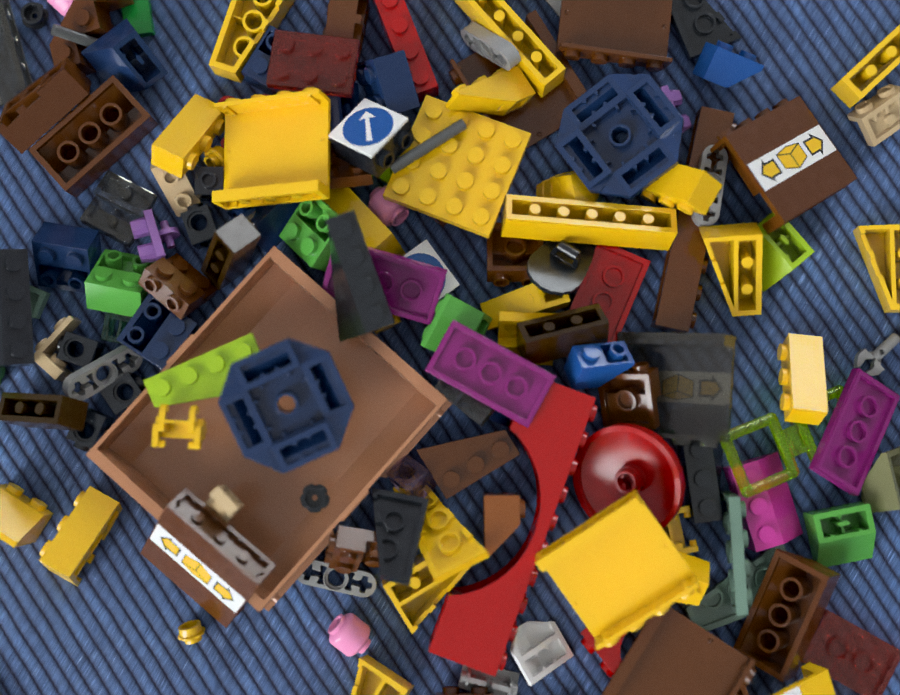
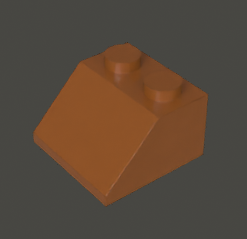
(500, 517)

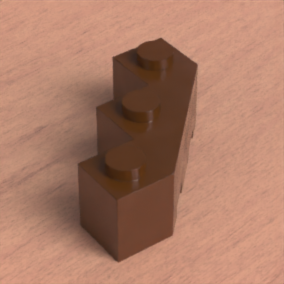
(89, 18)

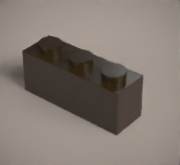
(230, 251)
(555, 334)
(43, 411)

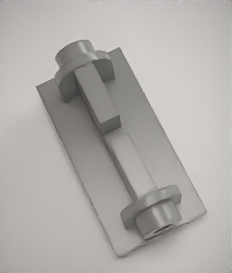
(502, 684)

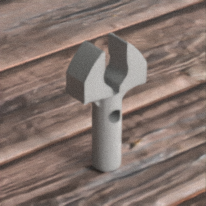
(876, 355)

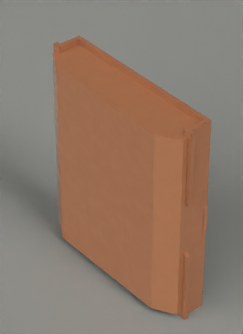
(388, 420)

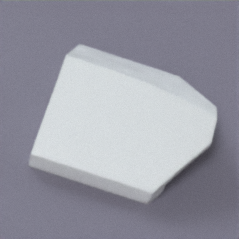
(539, 649)

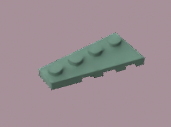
(732, 522)
(716, 603)

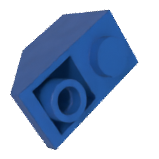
(724, 67)
(596, 363)

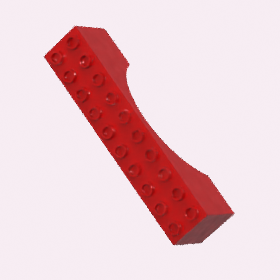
(482, 615)

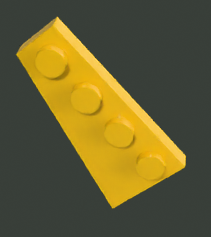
(446, 543)

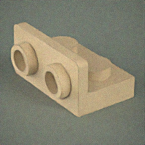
(879, 115)

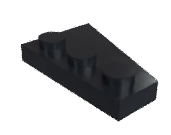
(699, 23)
(398, 533)

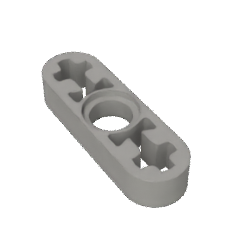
(490, 46)
(720, 166)
(89, 390)
(355, 588)

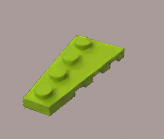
(199, 377)

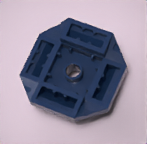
(616, 106)
(278, 435)

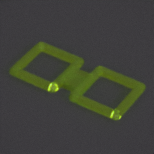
(789, 441)

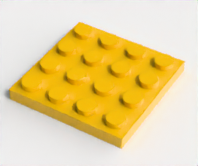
(465, 176)

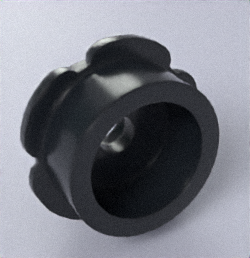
(31, 9)
(307, 501)

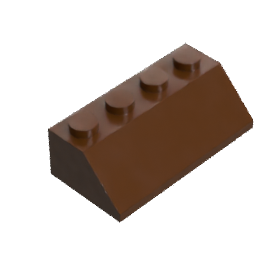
(93, 137)
(786, 613)

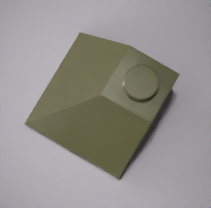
(882, 483)

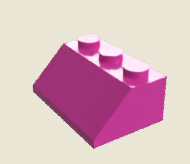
(770, 514)

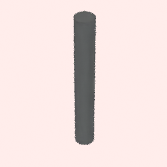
(71, 35)
(428, 145)

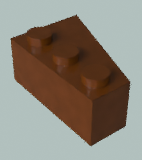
(347, 20)
(43, 104)
(467, 460)

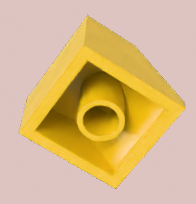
(20, 516)

